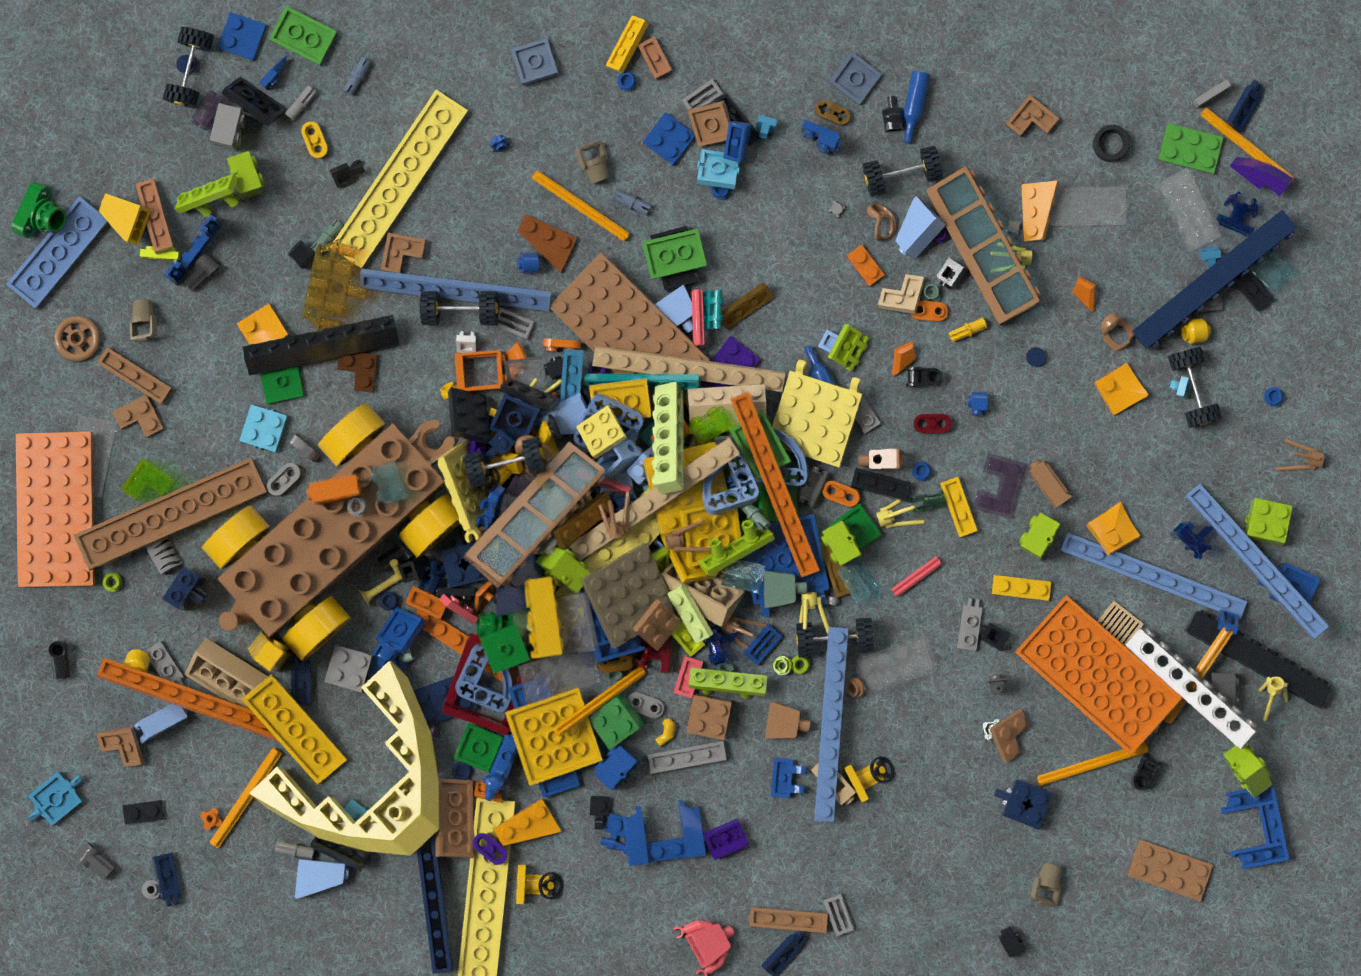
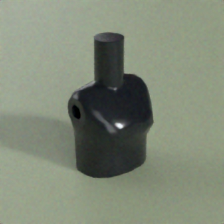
(893, 116)
(302, 254)

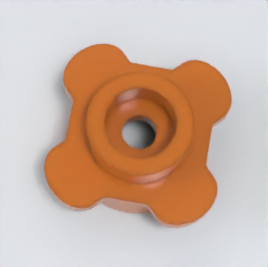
(206, 815)

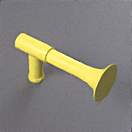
(368, 595)

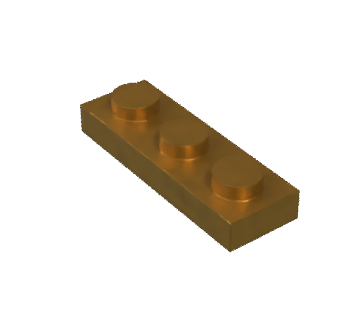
(746, 305)
(837, 583)

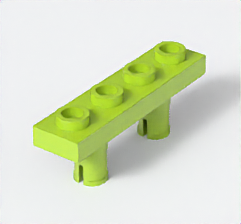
(211, 191)
(735, 550)
(726, 681)

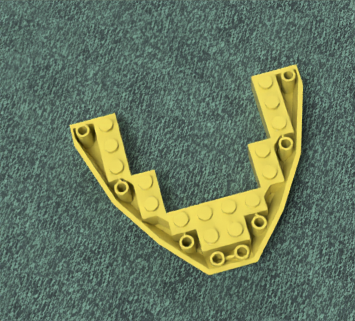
(404, 814)

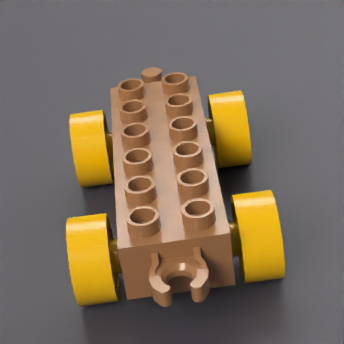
(321, 543)

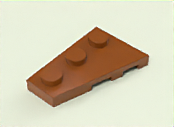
(547, 240)

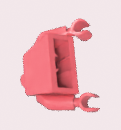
(708, 943)

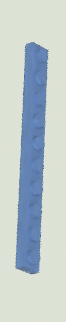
(453, 289)
(1257, 562)
(1152, 575)
(831, 724)

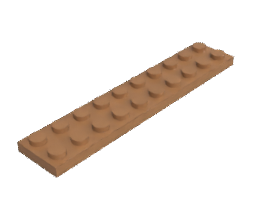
(169, 514)

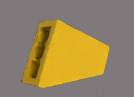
(125, 217)

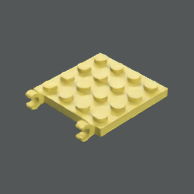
(817, 415)
(463, 495)

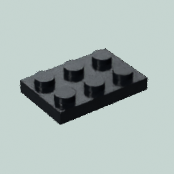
(253, 101)
(684, 278)
(468, 415)

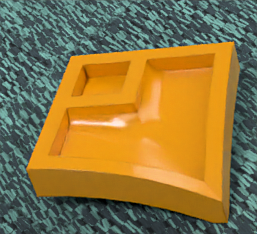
(262, 326)
(1120, 389)
(1113, 529)

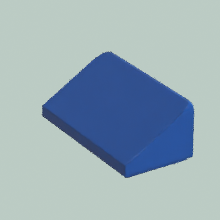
(737, 141)

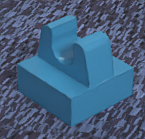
(766, 125)
(1210, 255)

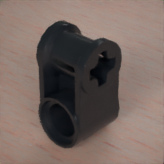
(921, 377)
(1145, 771)

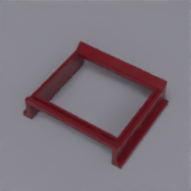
(467, 714)

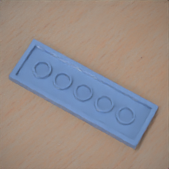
(57, 253)

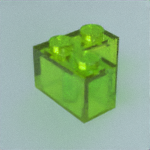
(146, 476)

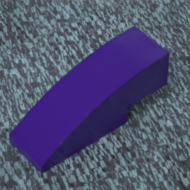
(1262, 174)

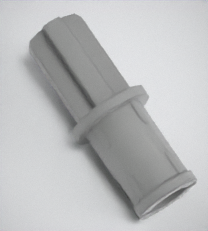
(300, 103)
(294, 850)

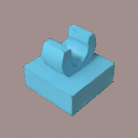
(1183, 387)

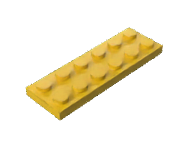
(294, 729)

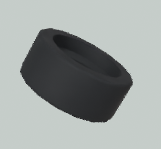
(1111, 157)

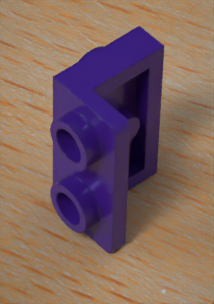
(725, 839)

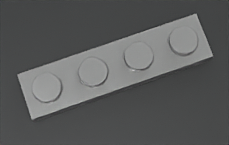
(687, 757)

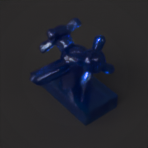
(1238, 214)
(1190, 539)
(716, 648)

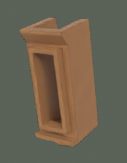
(1049, 483)

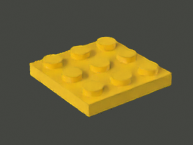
(720, 526)

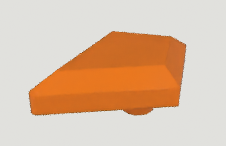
(1085, 292)
(515, 352)
(903, 357)
(482, 597)
(480, 789)

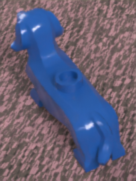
(501, 767)

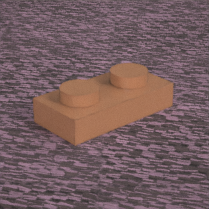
(654, 58)

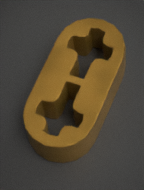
(829, 116)
(616, 664)

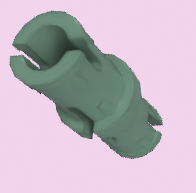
(329, 235)
(754, 514)

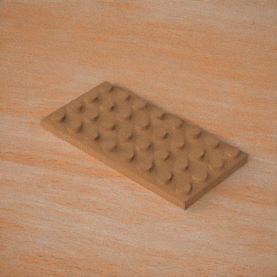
(614, 313)

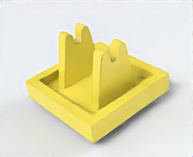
(601, 432)

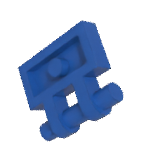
(615, 827)

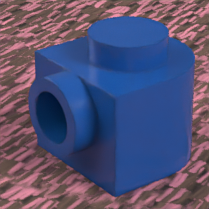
(528, 262)
(978, 403)

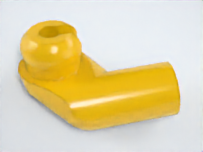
(668, 732)

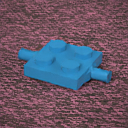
(55, 798)

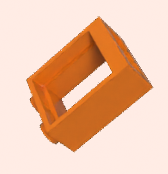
(460, 373)
(334, 489)

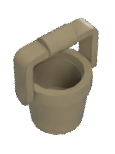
(596, 167)
(143, 316)
(1049, 880)

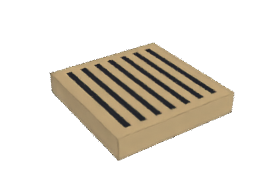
(1119, 623)

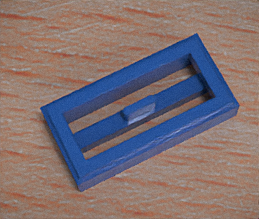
(1226, 624)
(752, 656)

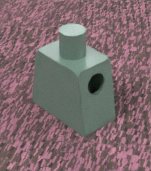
(781, 588)

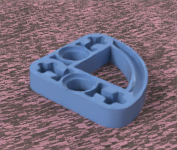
(593, 409)
(803, 468)
(739, 492)
(472, 681)

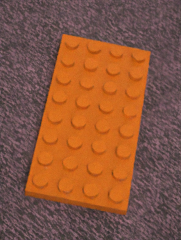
(52, 506)
(1098, 675)

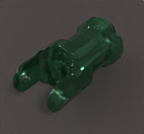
(929, 501)

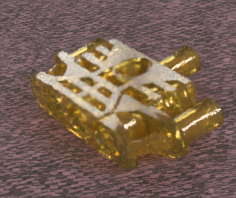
(319, 283)

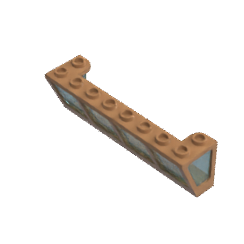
(983, 245)
(535, 515)

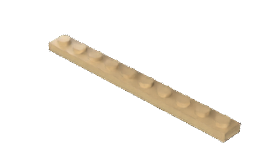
(707, 370)
(654, 499)

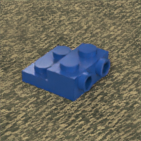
(827, 140)

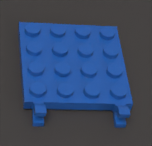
(778, 557)

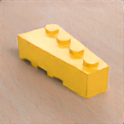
(543, 617)
(269, 652)

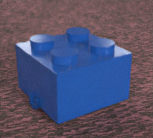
(616, 767)

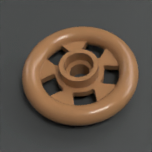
(93, 341)

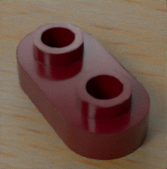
(932, 423)

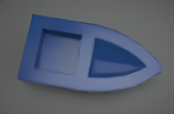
(270, 78)

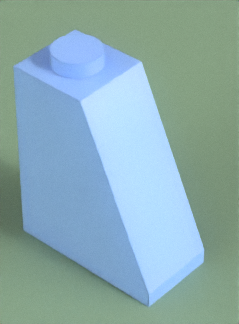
(918, 228)
(567, 414)
(159, 722)
(318, 876)

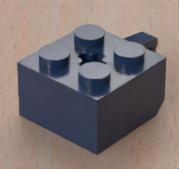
(510, 408)
(453, 559)
(1013, 803)

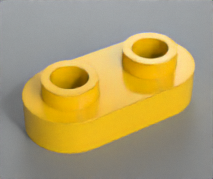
(314, 140)

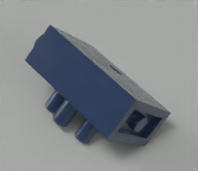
(185, 589)

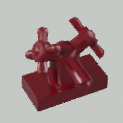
(650, 653)

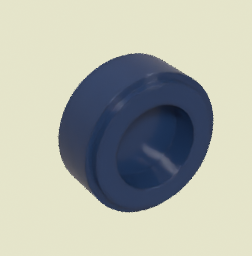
(1035, 357)
(461, 771)

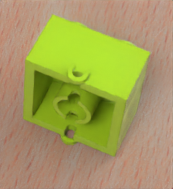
(244, 168)
(1268, 521)
(1039, 536)
(839, 541)
(564, 568)
(1248, 769)

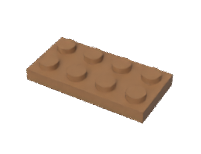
(455, 819)
(1169, 870)

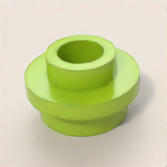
(108, 577)
(777, 665)
(804, 669)

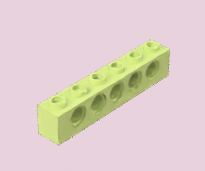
(668, 438)

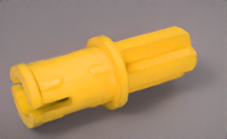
(968, 329)

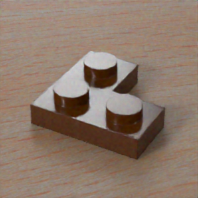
(365, 368)

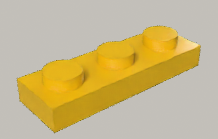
(627, 44)
(958, 507)
(1021, 587)

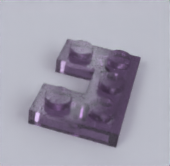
(1003, 501)

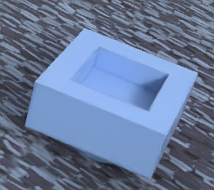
(828, 341)

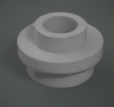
(352, 502)
(146, 893)

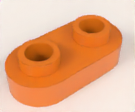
(929, 311)
(554, 344)
(840, 493)

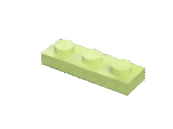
(690, 613)

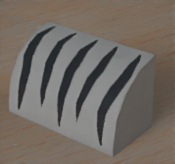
(163, 555)

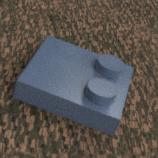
(534, 61)
(854, 78)

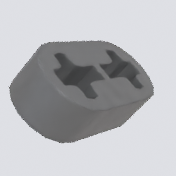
(303, 447)

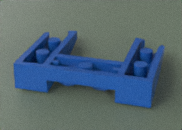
(178, 270)
(604, 649)
(1275, 848)
(643, 852)

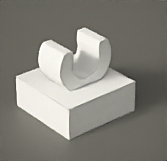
(466, 343)

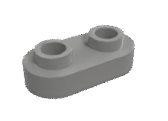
(283, 478)
(645, 705)

